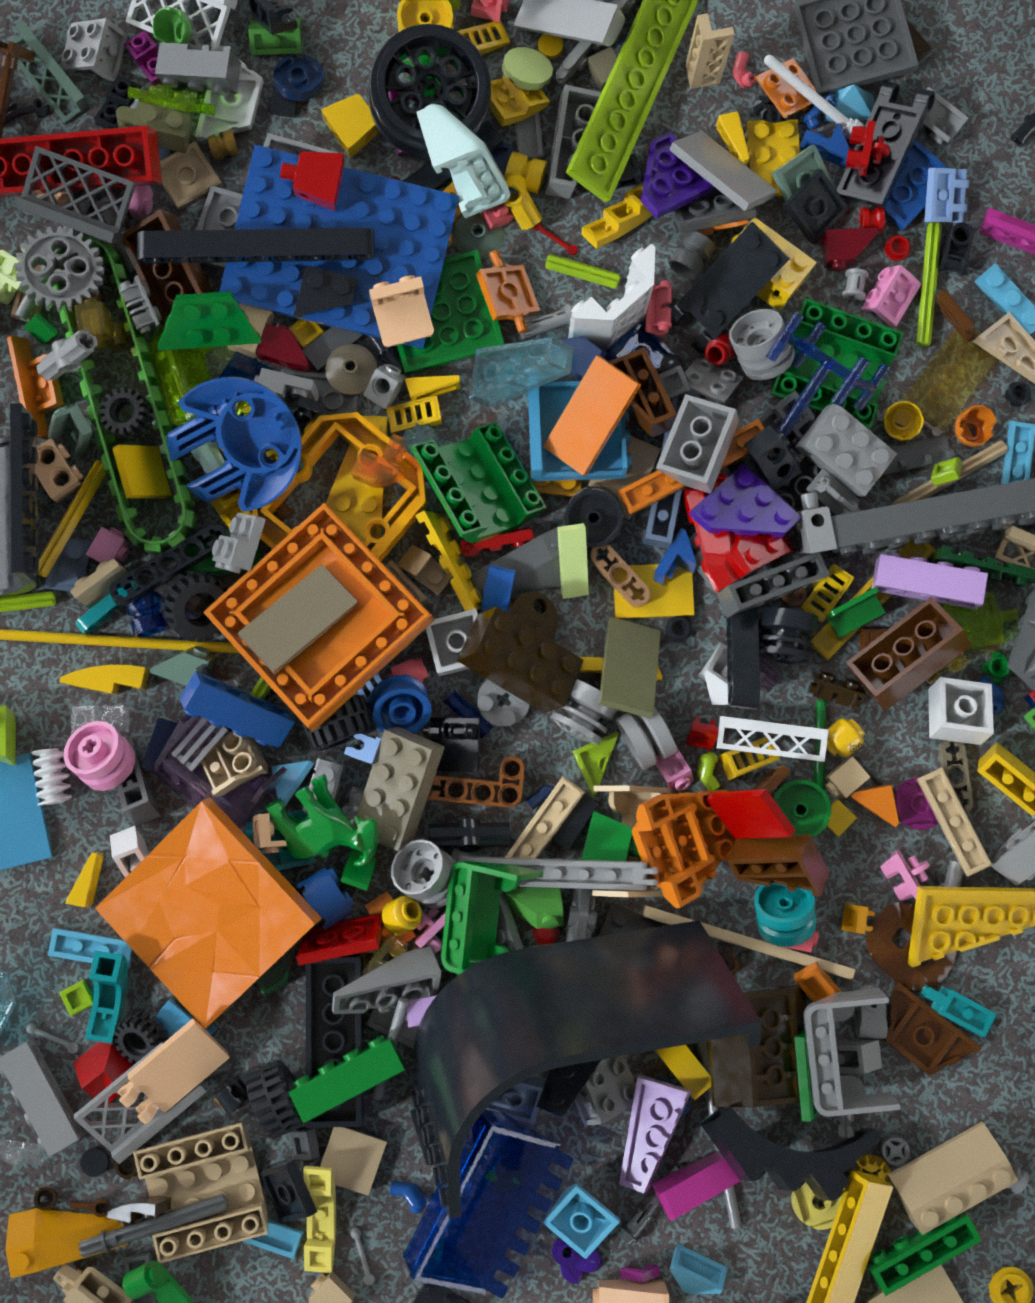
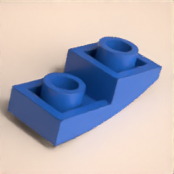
(498, 588)

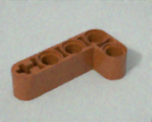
(471, 785)

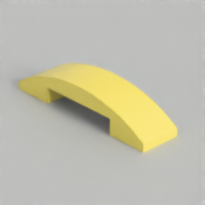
(321, 1226)

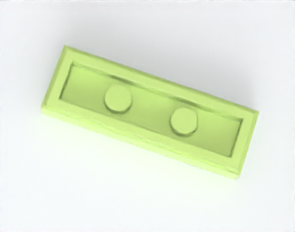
(573, 560)

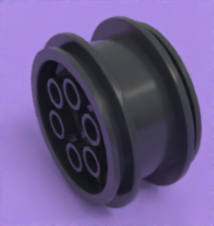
(392, 117)

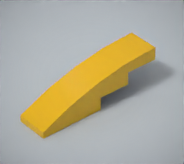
(617, 219)

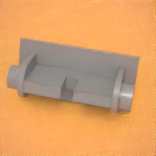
(833, 494)

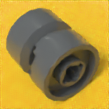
(692, 255)

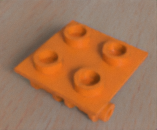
(781, 93)

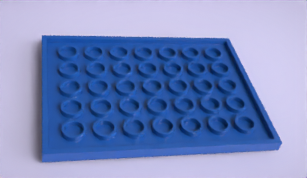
(409, 228)

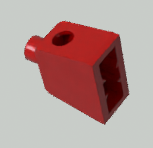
(316, 177)

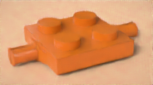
(508, 292)

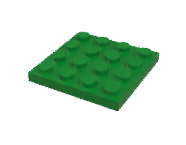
(458, 318)

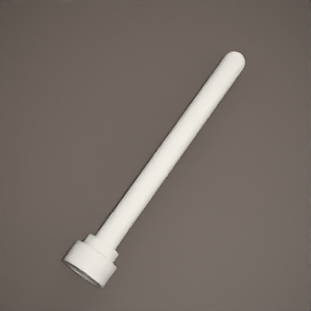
(812, 96)

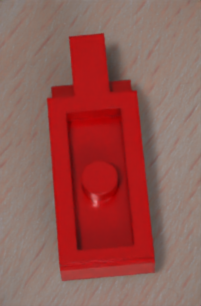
(517, 537)

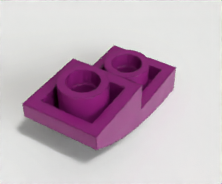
(145, 54)

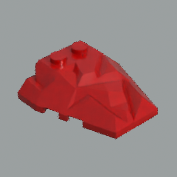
(730, 555)

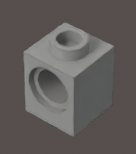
(377, 392)

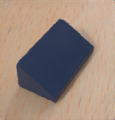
(161, 734)

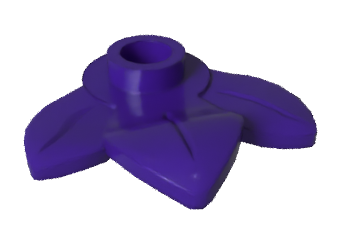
(574, 1264)

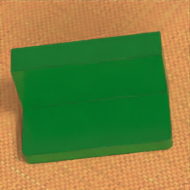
(855, 613)

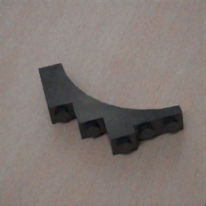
(789, 1169)

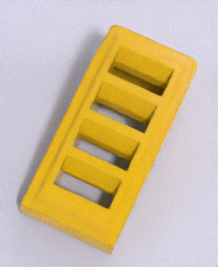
(480, 30)
(732, 133)
(430, 386)
(412, 405)
(839, 573)
(730, 766)
(86, 885)

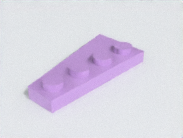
(652, 1123)

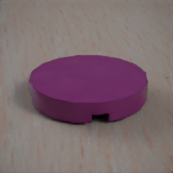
(912, 807)

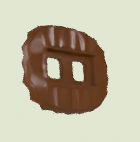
(895, 959)

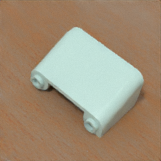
(467, 157)

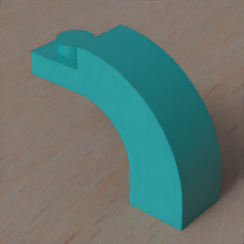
(110, 982)

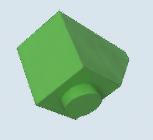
(537, 906)

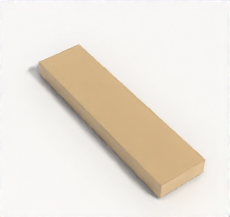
(547, 820)
(954, 822)

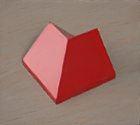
(100, 1068)

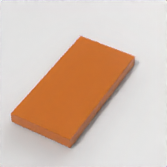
(591, 415)

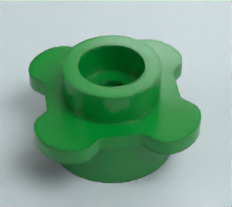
(989, 667)

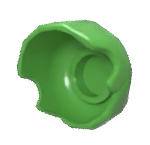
(172, 26)

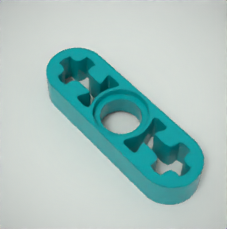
(100, 612)

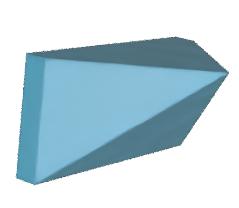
(853, 103)
(292, 778)
(696, 1272)

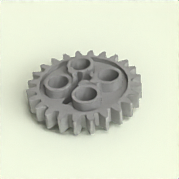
(42, 253)

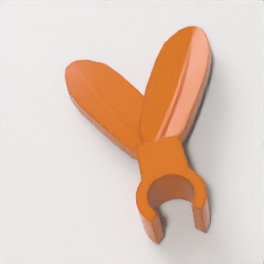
(709, 231)

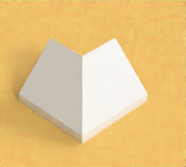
(716, 676)

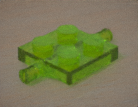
(164, 96)
(982, 625)

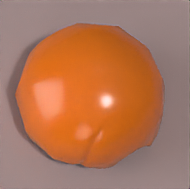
(981, 419)

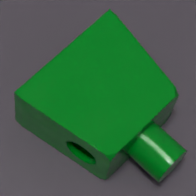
(609, 840)

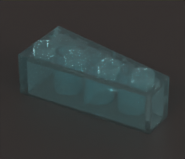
(517, 368)

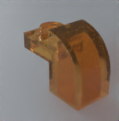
(383, 470)

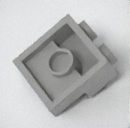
(287, 385)
(240, 548)

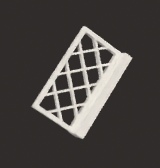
(223, 5)

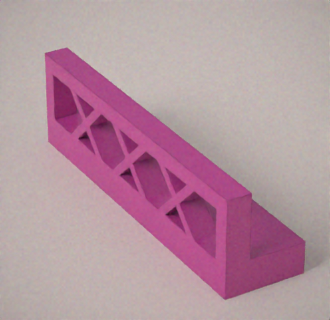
(1009, 230)

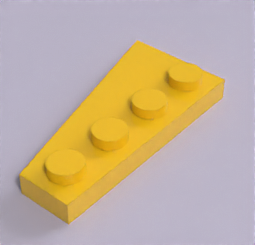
(450, 559)

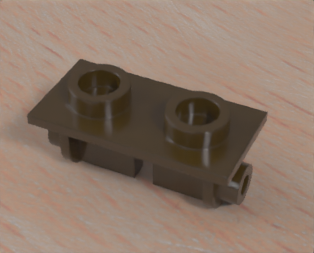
(847, 691)

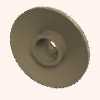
(353, 381)

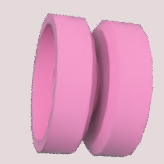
(99, 755)

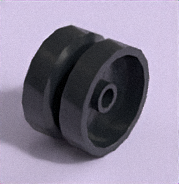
(600, 501)

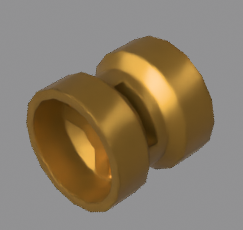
(223, 145)

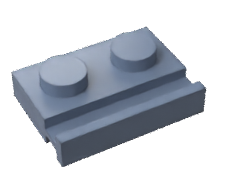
(70, 566)

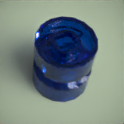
(146, 615)

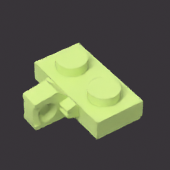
(8, 280)

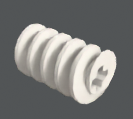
(51, 776)

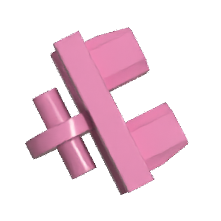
(898, 864)
(428, 937)

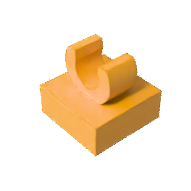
(855, 918)

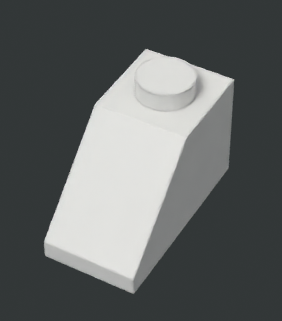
(128, 849)

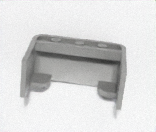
(833, 1092)

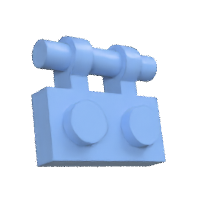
(940, 195)

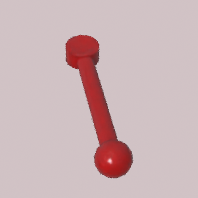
(572, 249)

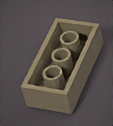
(399, 785)

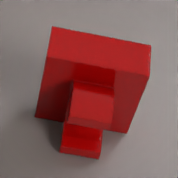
(702, 735)

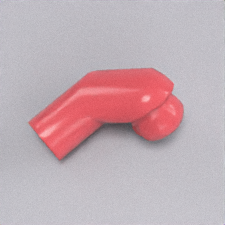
(740, 72)

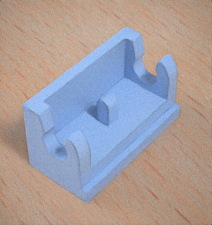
(368, 749)

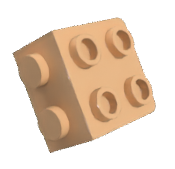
(401, 311)

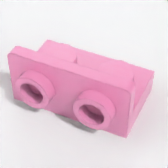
(891, 294)

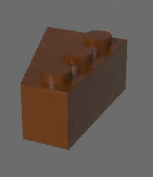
(782, 861)

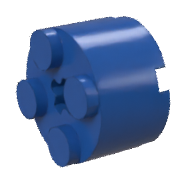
(326, 898)

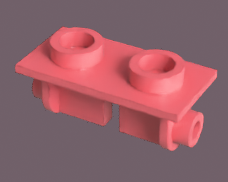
(658, 314)

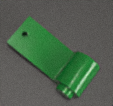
(155, 1280)

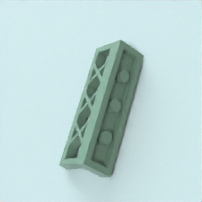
(55, 70)

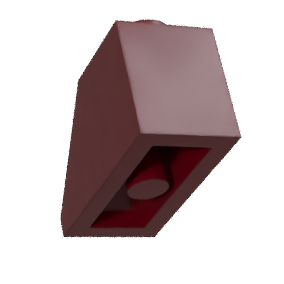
(844, 246)
(281, 348)

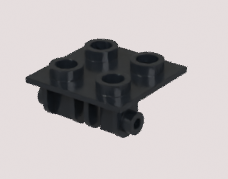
(460, 741)

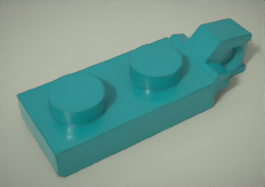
(960, 1009)

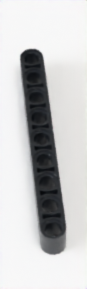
(255, 245)

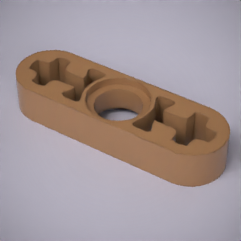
(639, 584)

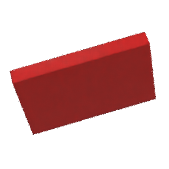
(750, 814)
(341, 940)

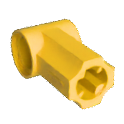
(521, 203)

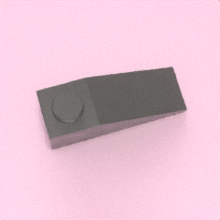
(137, 794)

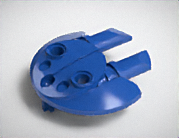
(242, 438)

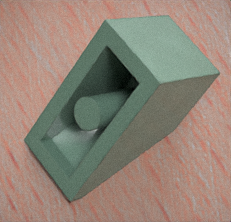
(184, 664)

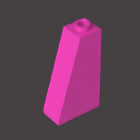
(694, 1184)

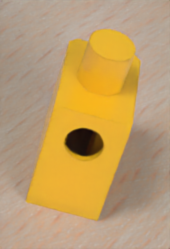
(351, 123)

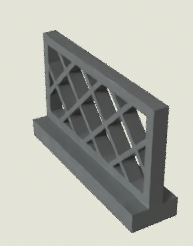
(70, 218)

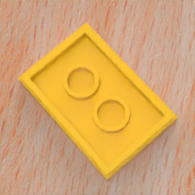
(665, 600)

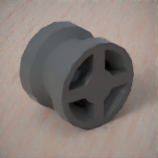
(899, 1153)

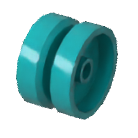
(785, 915)

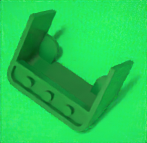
(474, 911)

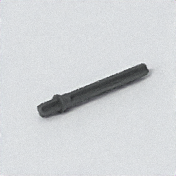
(151, 1226)

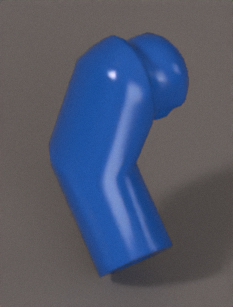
(410, 1192)

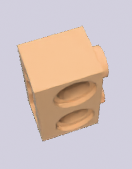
(51, 473)

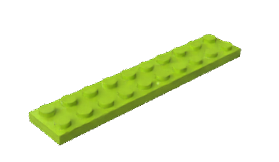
(629, 95)

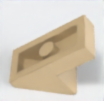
(424, 569)

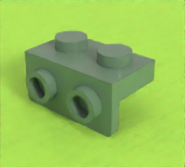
(73, 426)

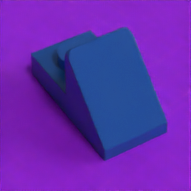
(832, 149)
(678, 554)

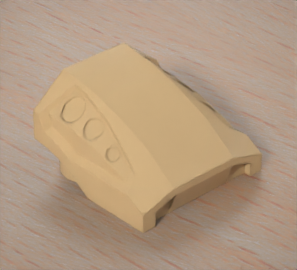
(233, 763)

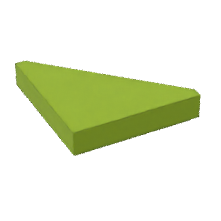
(594, 760)

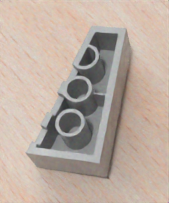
(572, 118)

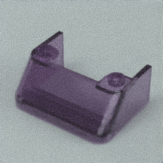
(195, 786)

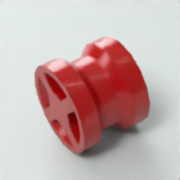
(872, 218)

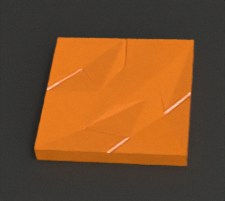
(352, 649)
(207, 912)

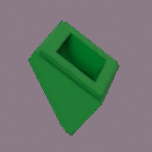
(40, 328)

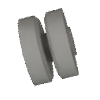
(645, 736)

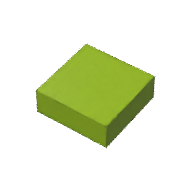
(946, 471)
(77, 997)

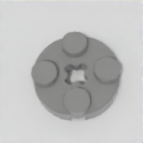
(493, 713)

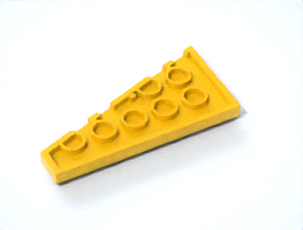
(353, 500)
(966, 918)

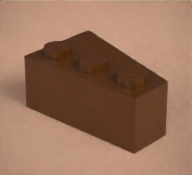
(651, 404)

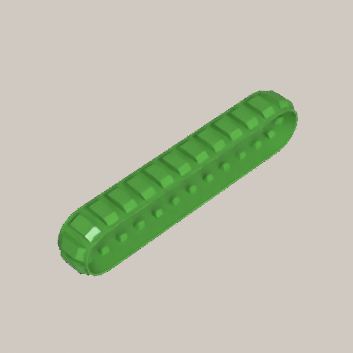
(104, 440)

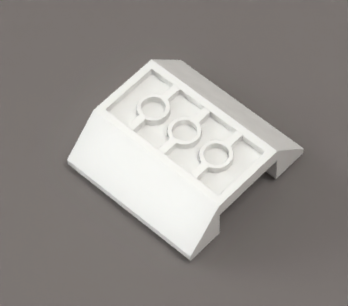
(607, 327)

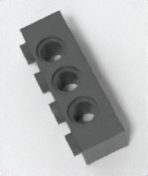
(773, 584)

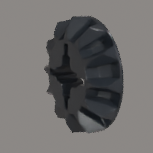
(767, 111)

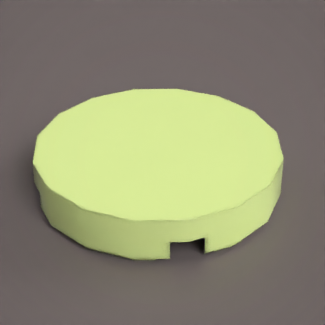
(527, 68)

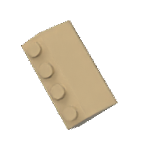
(952, 1178)

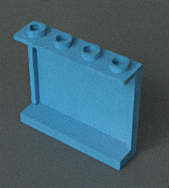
(545, 409)

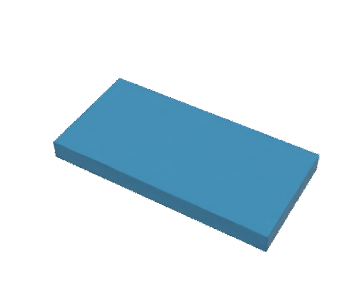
(22, 822)

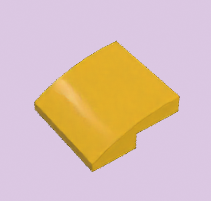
(514, 104)

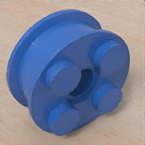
(404, 692)

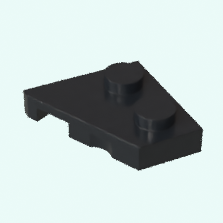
(324, 291)

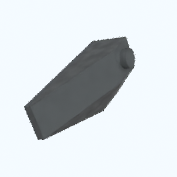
(534, 562)

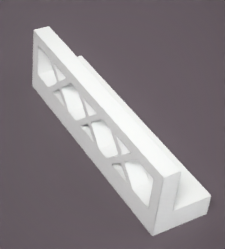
(774, 728)

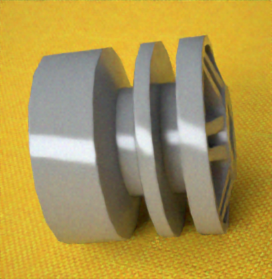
(753, 338)
(584, 713)
(423, 873)

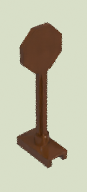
(11, 55)

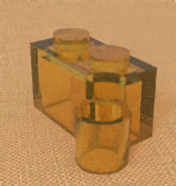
(98, 321)

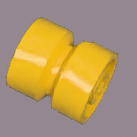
(531, 171)

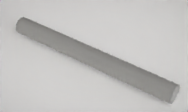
(395, 1031)

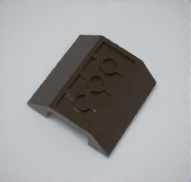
(764, 1072)

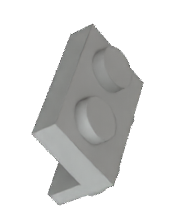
(943, 120)

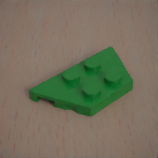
(207, 322)

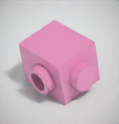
(109, 545)

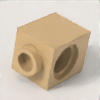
(846, 778)

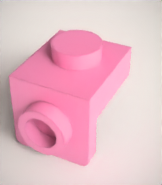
(141, 202)

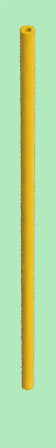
(116, 641)

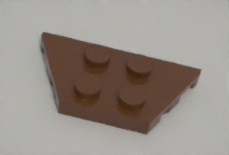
(923, 1033)

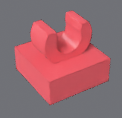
(497, 216)

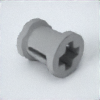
(855, 284)

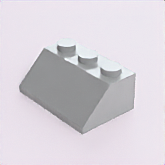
(698, 443)

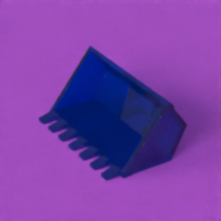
(498, 1182)

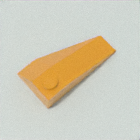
(50, 1238)

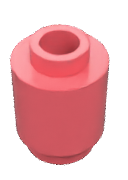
(410, 667)

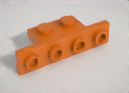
(34, 391)

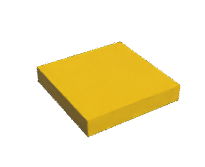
(141, 471)

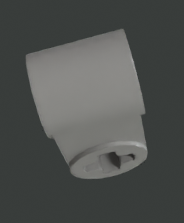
(871, 1019)

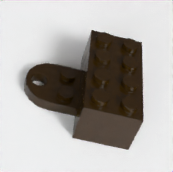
(519, 653)

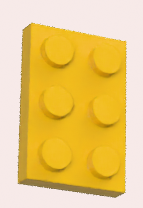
(771, 147)

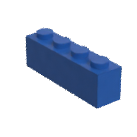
(236, 710)

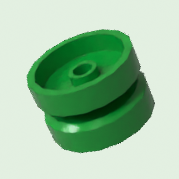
(812, 799)

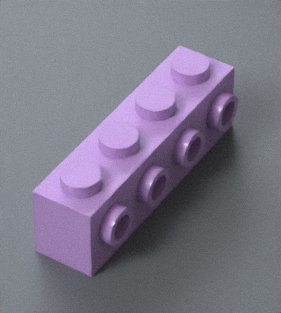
(924, 580)

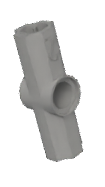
(67, 355)

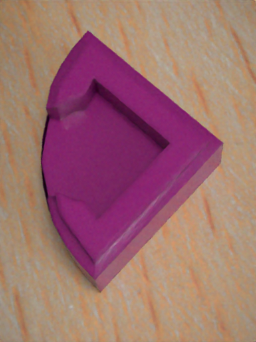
(640, 1275)

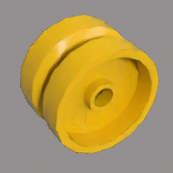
(424, 12)

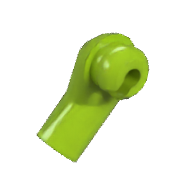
(705, 770)

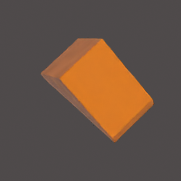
(878, 801)

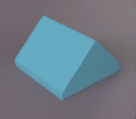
(580, 1220)

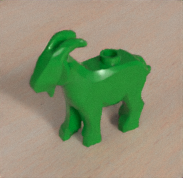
(323, 826)

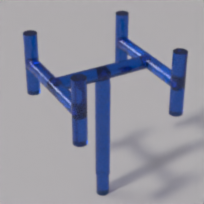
(806, 347)

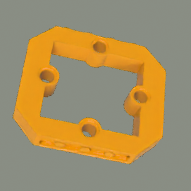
(361, 435)

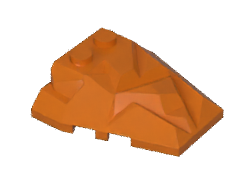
(683, 841)

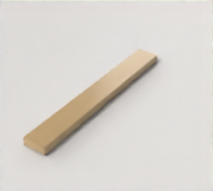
(753, 944)

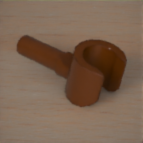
(90, 1206)

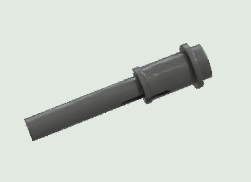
(633, 1229)

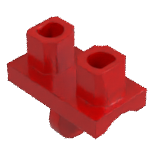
(864, 136)

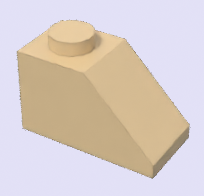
(330, 1290)

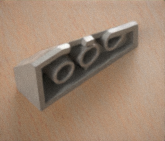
(407, 976)

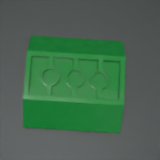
(844, 341)
(480, 483)

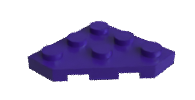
(669, 180)
(745, 507)

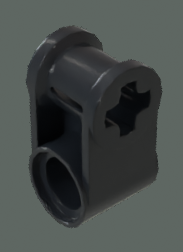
(956, 254)

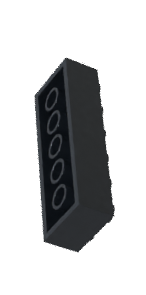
(332, 1035)

